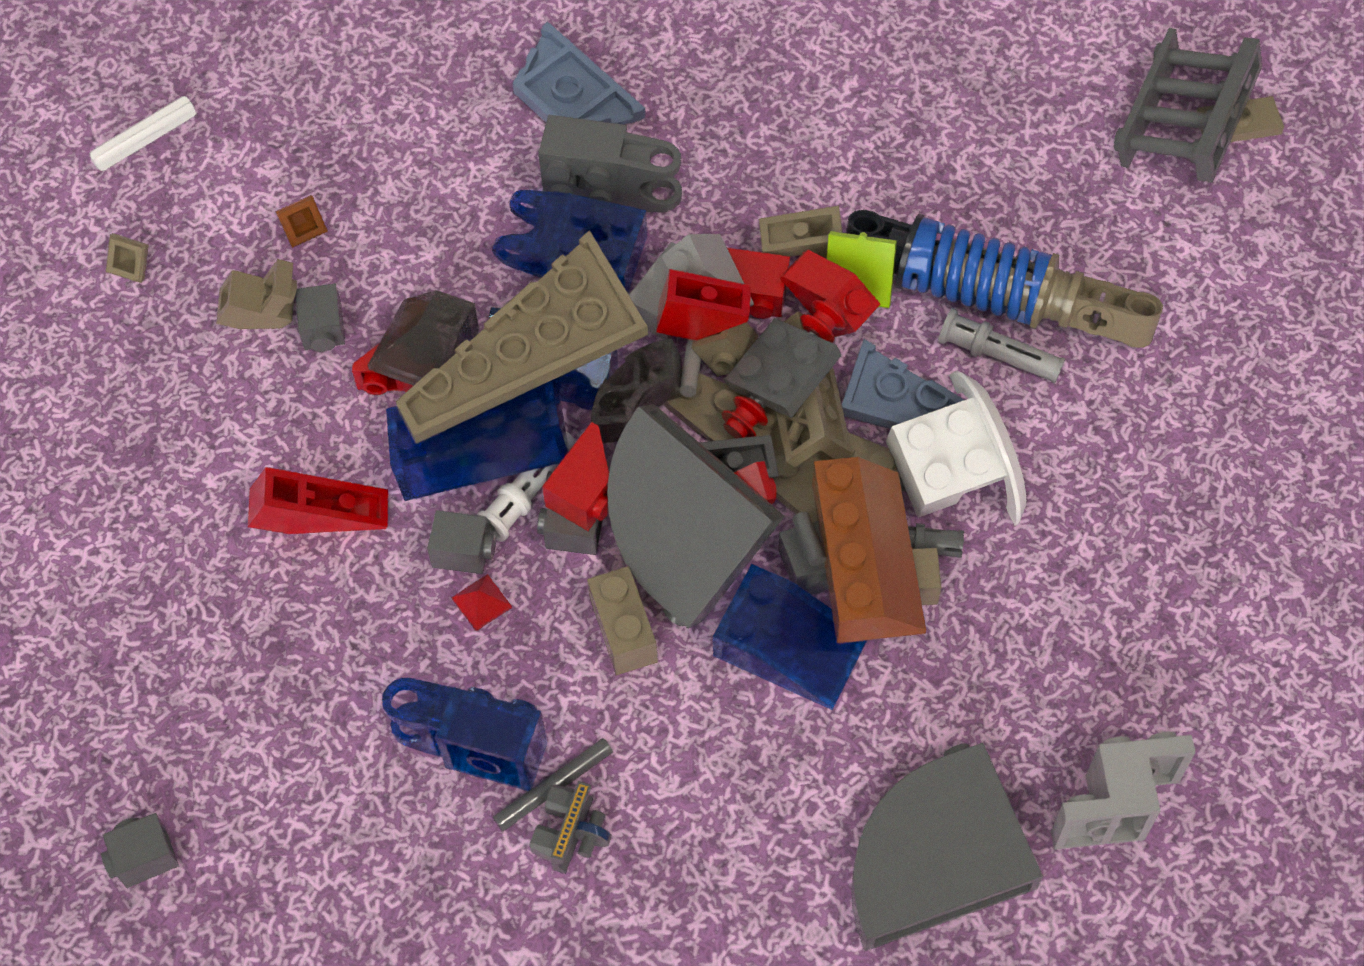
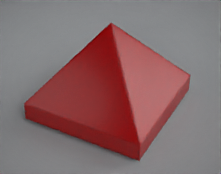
(481, 602)

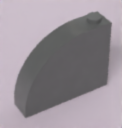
(682, 516)
(939, 849)

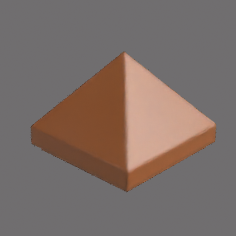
(301, 221)

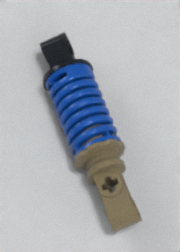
(1009, 282)

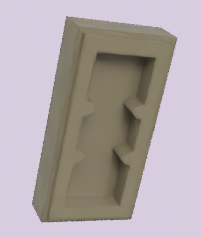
(1257, 120)

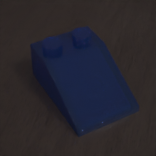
(785, 638)

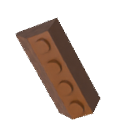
(866, 550)

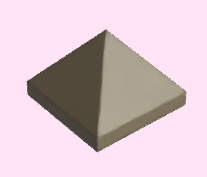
(127, 258)

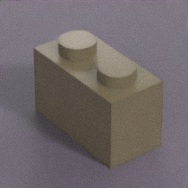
(622, 620)

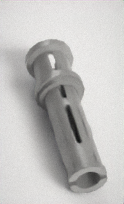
(982, 340)

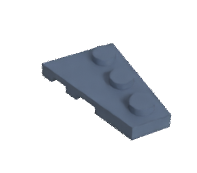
(888, 393)

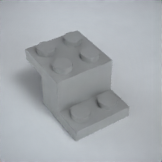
(1122, 790)

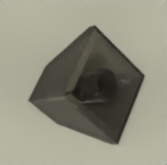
(424, 335)

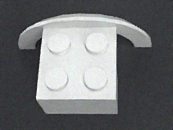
(957, 452)

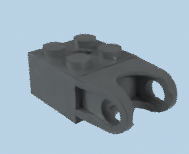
(607, 163)

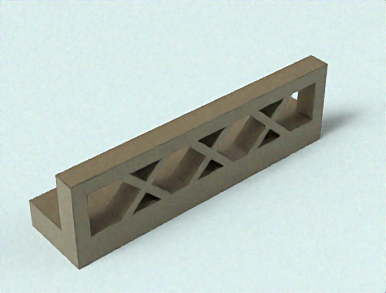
(821, 415)

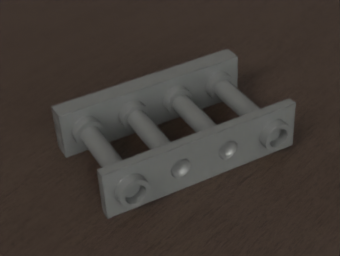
(1217, 124)

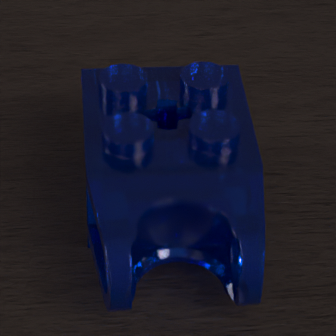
(562, 221)
(470, 730)

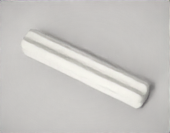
(142, 133)

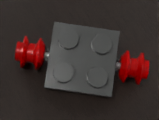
(783, 368)

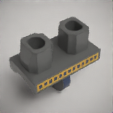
(573, 807)

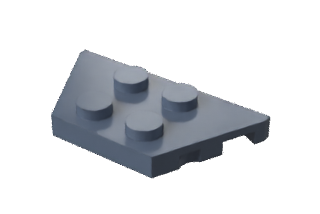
(569, 84)

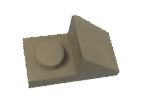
(799, 231)

